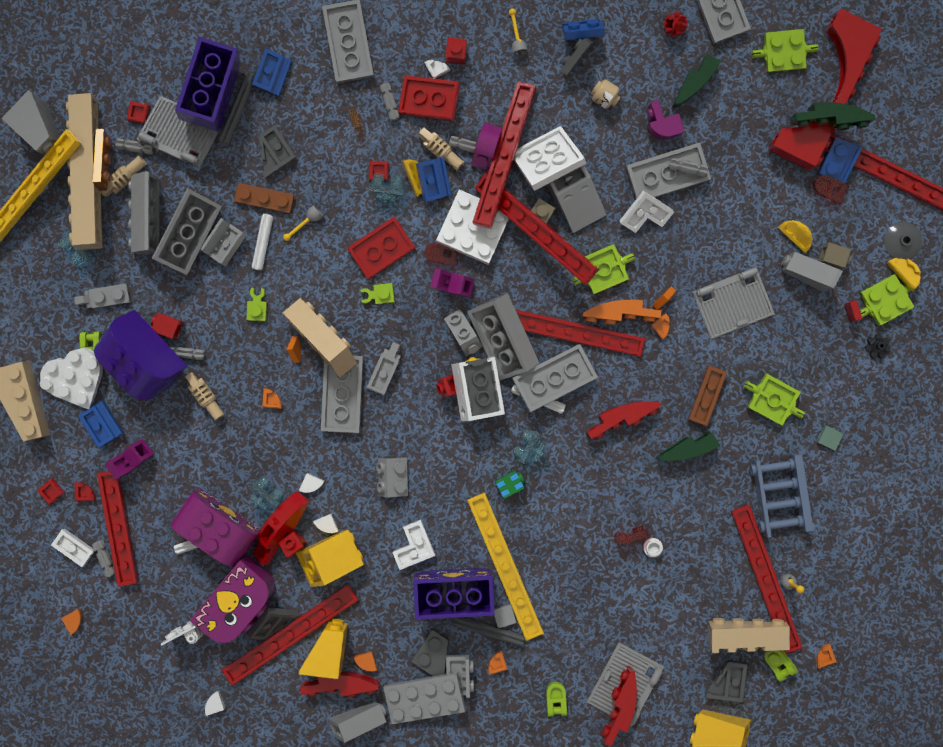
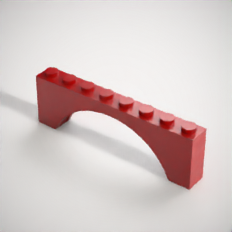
(853, 42)

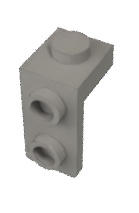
(463, 332)

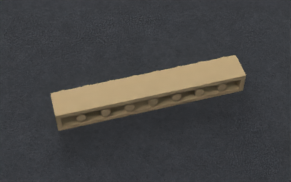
(85, 196)

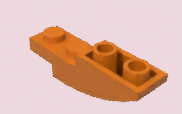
(613, 312)

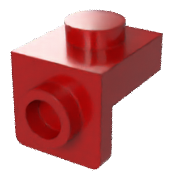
(446, 386)
(292, 544)

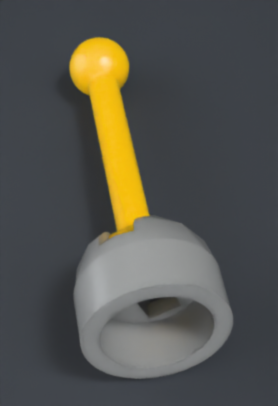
(518, 44)
(313, 215)
(791, 583)

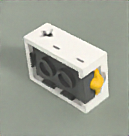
(478, 389)

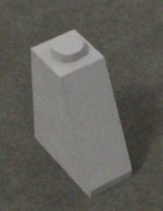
(811, 271)
(357, 721)

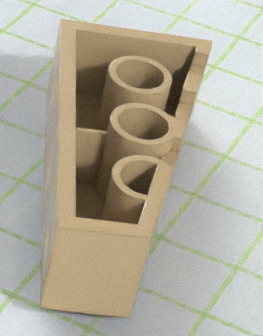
(320, 336)
(22, 400)
(748, 635)

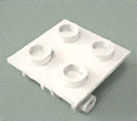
(189, 630)

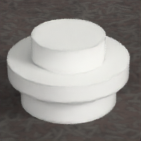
(653, 547)

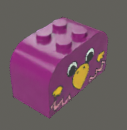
(215, 528)
(236, 601)

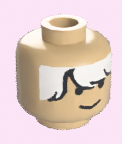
(605, 94)

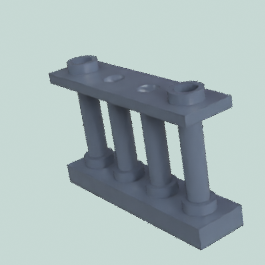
(801, 500)

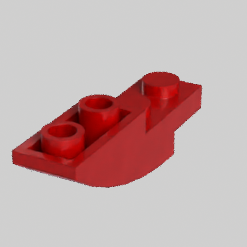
(629, 412)
(278, 525)
(348, 683)
(625, 699)

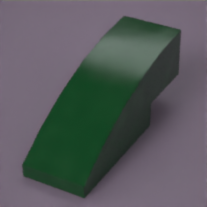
(696, 79)
(689, 448)

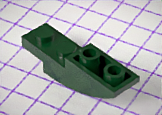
(836, 114)

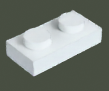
(73, 547)

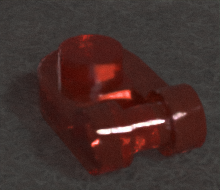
(824, 185)
(435, 253)
(638, 533)

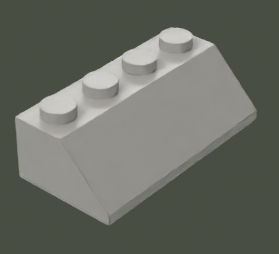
(144, 213)
(186, 231)
(503, 336)

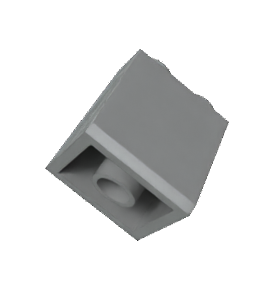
(33, 122)

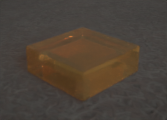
(355, 119)

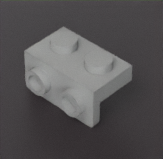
(223, 242)
(392, 477)
(464, 667)

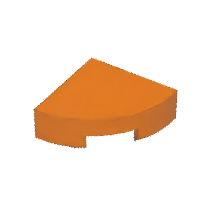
(664, 298)
(662, 326)
(294, 349)
(271, 399)
(73, 620)
(825, 656)
(366, 661)
(497, 663)

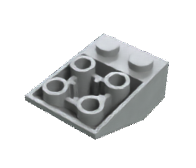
(577, 198)

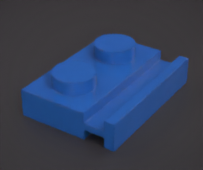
(583, 29)
(271, 72)
(840, 159)
(433, 179)
(100, 424)

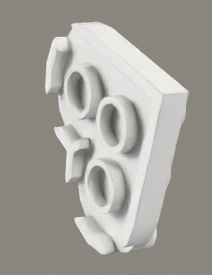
(73, 378)

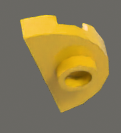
(411, 171)
(798, 234)
(906, 271)

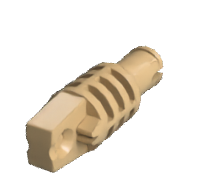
(440, 148)
(122, 176)
(204, 396)

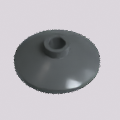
(894, 240)

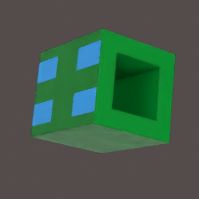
(510, 483)

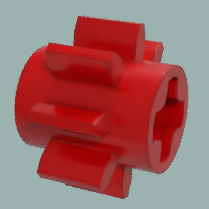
(675, 24)

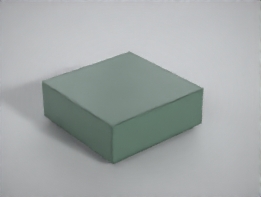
(830, 438)

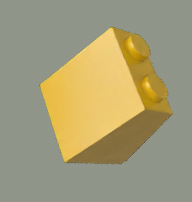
(330, 558)
(328, 652)
(720, 730)

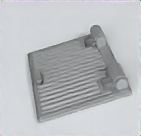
(176, 136)
(733, 303)
(619, 661)

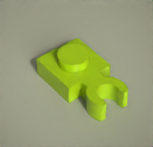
(382, 294)
(257, 309)

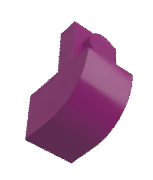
(662, 127)
(486, 146)
(452, 283)
(130, 459)

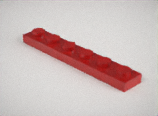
(117, 529)

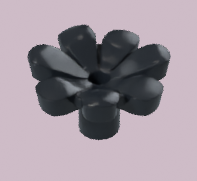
(877, 346)

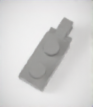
(105, 296)
(384, 369)

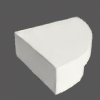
(436, 68)
(311, 483)
(326, 524)
(214, 704)

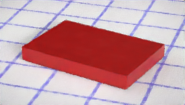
(429, 98)
(381, 248)

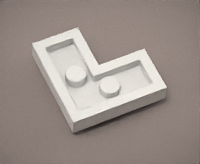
(646, 207)
(418, 548)

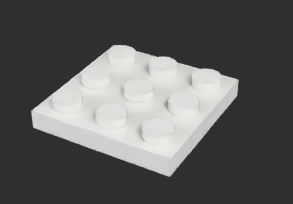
(548, 158)
(467, 238)

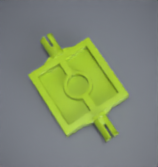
(785, 50)
(610, 266)
(886, 300)
(773, 399)

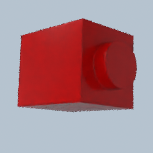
(456, 51)
(166, 325)

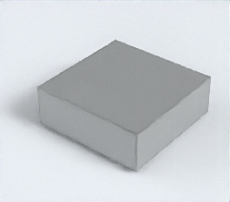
(504, 616)

